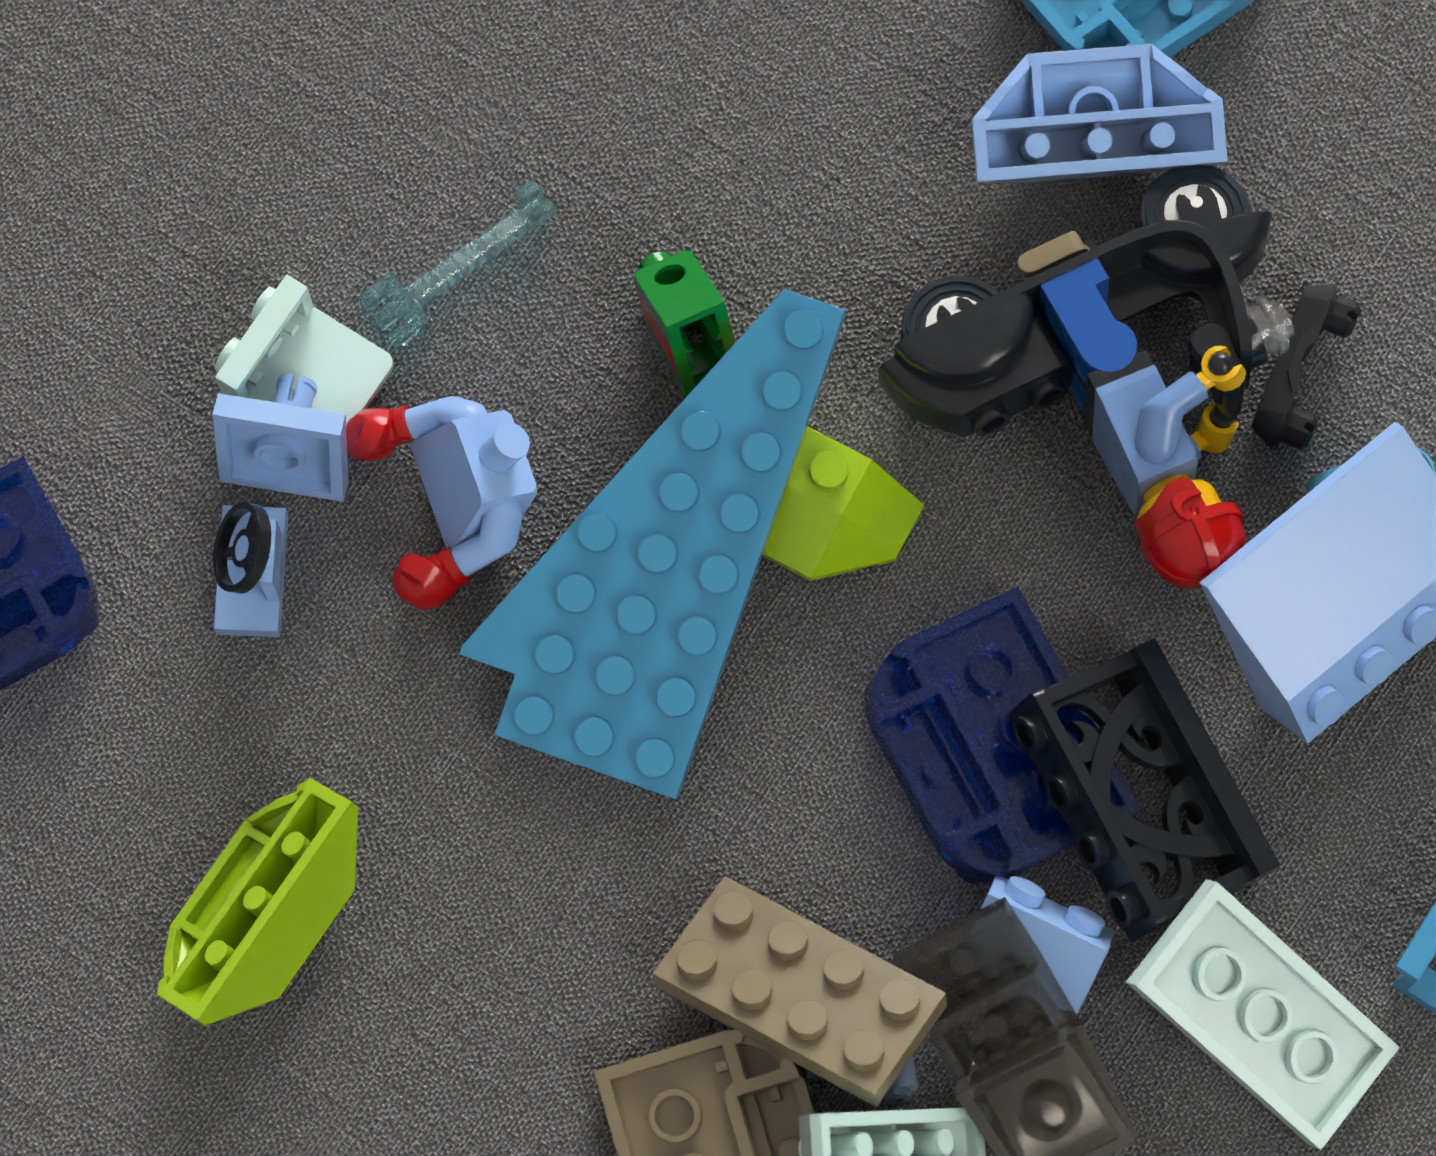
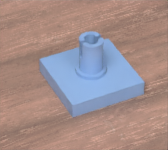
(282, 442)

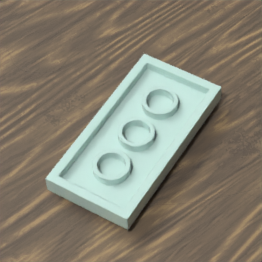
(1263, 1014)

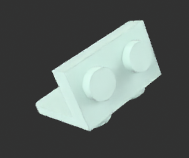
(302, 341)

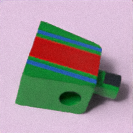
(678, 296)

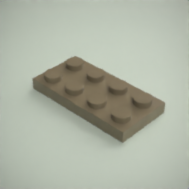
(800, 990)

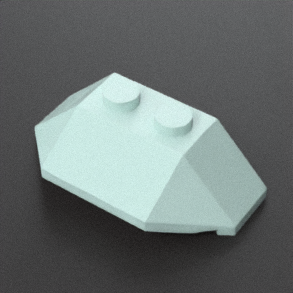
(891, 1133)

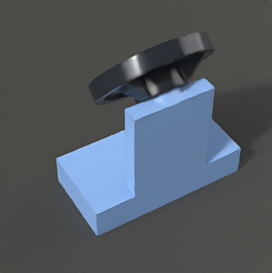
(250, 570)

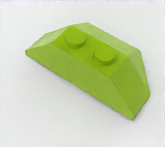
(839, 512)
(262, 905)

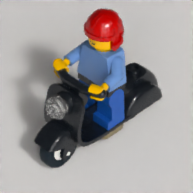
(987, 355)

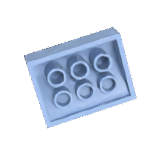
(1335, 587)

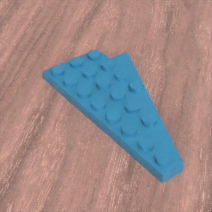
(645, 590)

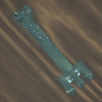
(406, 302)

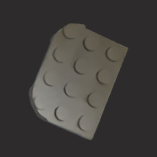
(706, 1100)

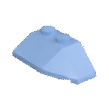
(1096, 118)

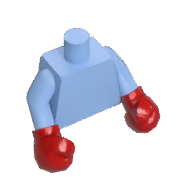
(473, 478)

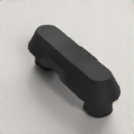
(1276, 416)

